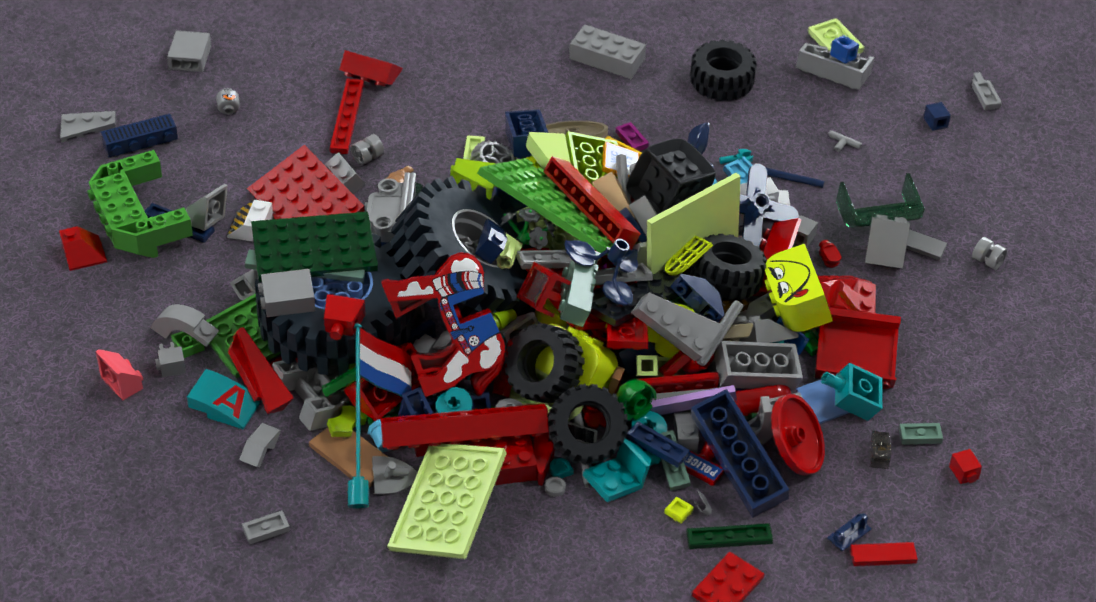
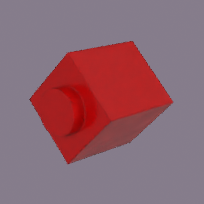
(965, 466)

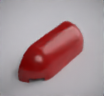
(749, 400)

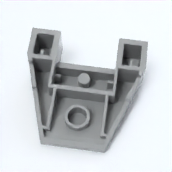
(308, 385)

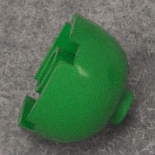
(636, 398)

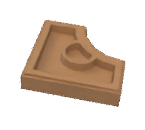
(615, 381)

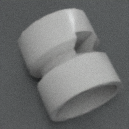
(368, 149)
(989, 253)

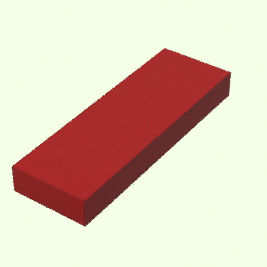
(883, 554)

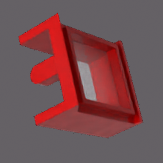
(539, 286)

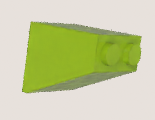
(468, 170)

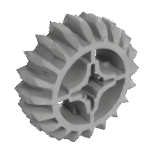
(492, 153)

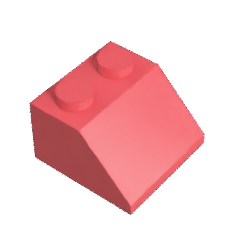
(119, 374)

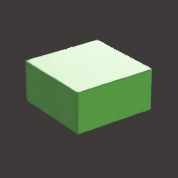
(189, 344)

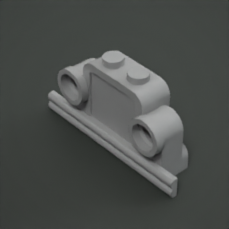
(389, 203)

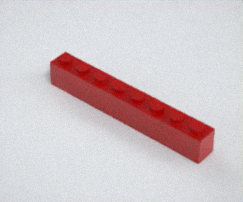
(591, 201)
(464, 425)

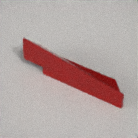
(258, 373)

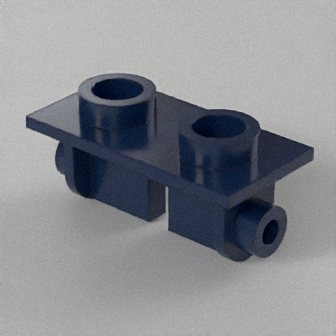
(850, 532)

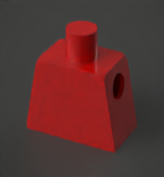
(342, 315)

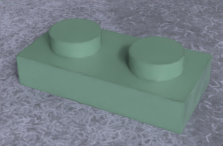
(921, 433)

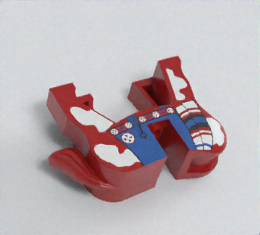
(476, 338)

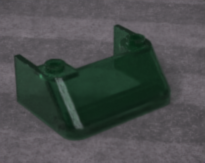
(861, 217)

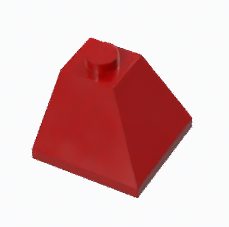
(81, 248)

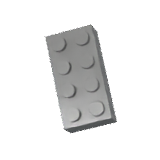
(607, 51)
(757, 364)

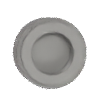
(555, 486)

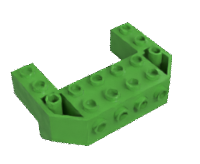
(122, 211)

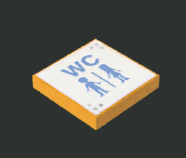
(609, 157)

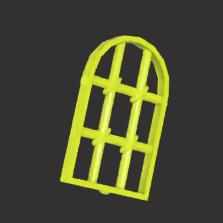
(683, 264)

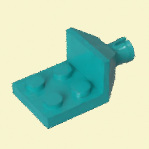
(622, 474)

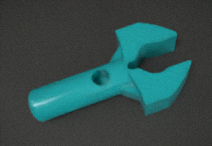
(741, 153)

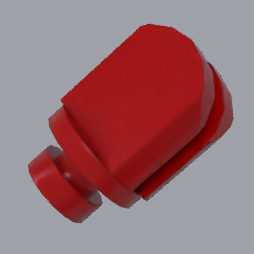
(829, 254)

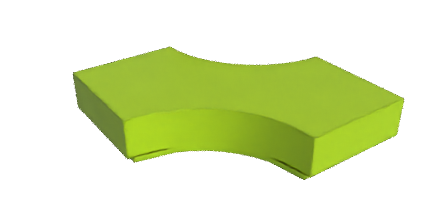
(343, 424)

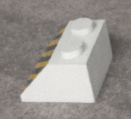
(253, 211)

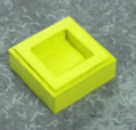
(678, 510)

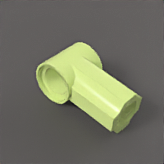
(508, 255)

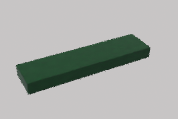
(729, 536)

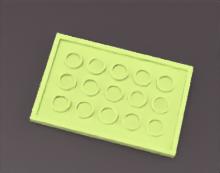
(447, 500)

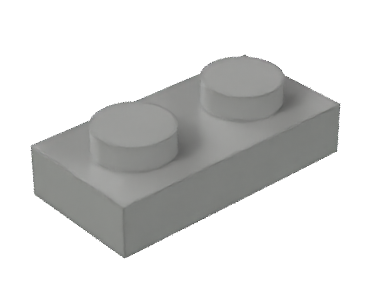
(265, 527)

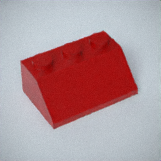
(369, 68)

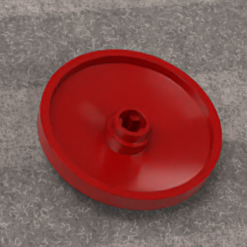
(798, 434)

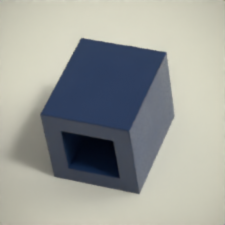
(937, 116)

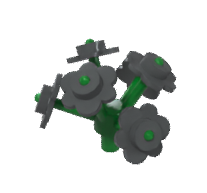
(535, 237)

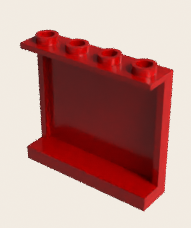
(859, 339)

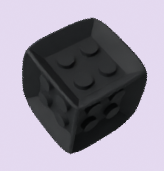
(669, 174)

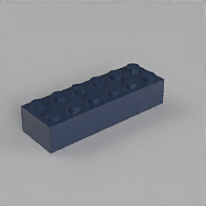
(740, 453)

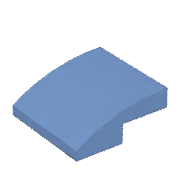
(821, 400)

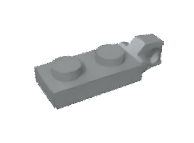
(985, 92)

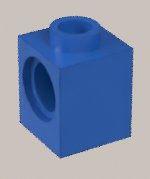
(844, 49)

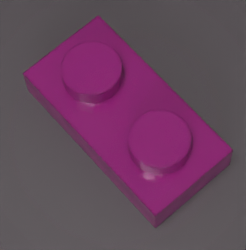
(632, 137)

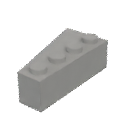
(678, 325)

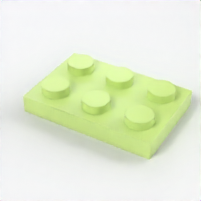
(830, 30)

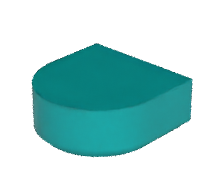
(560, 468)

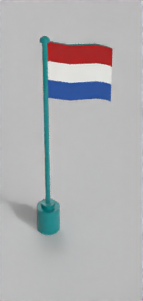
(387, 369)

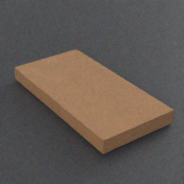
(342, 453)

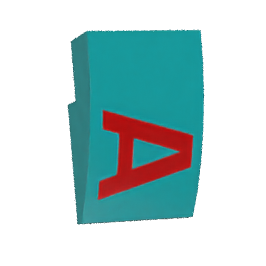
(222, 399)

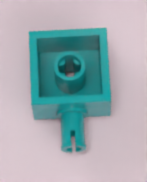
(856, 390)

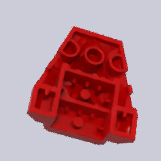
(849, 293)

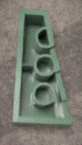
(578, 296)

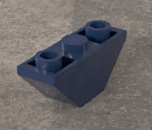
(699, 296)

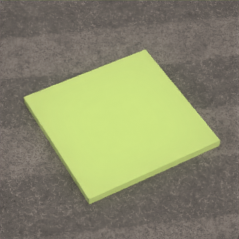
(701, 215)

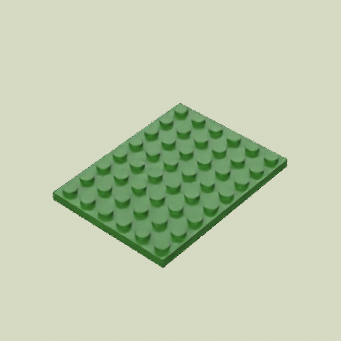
(542, 195)

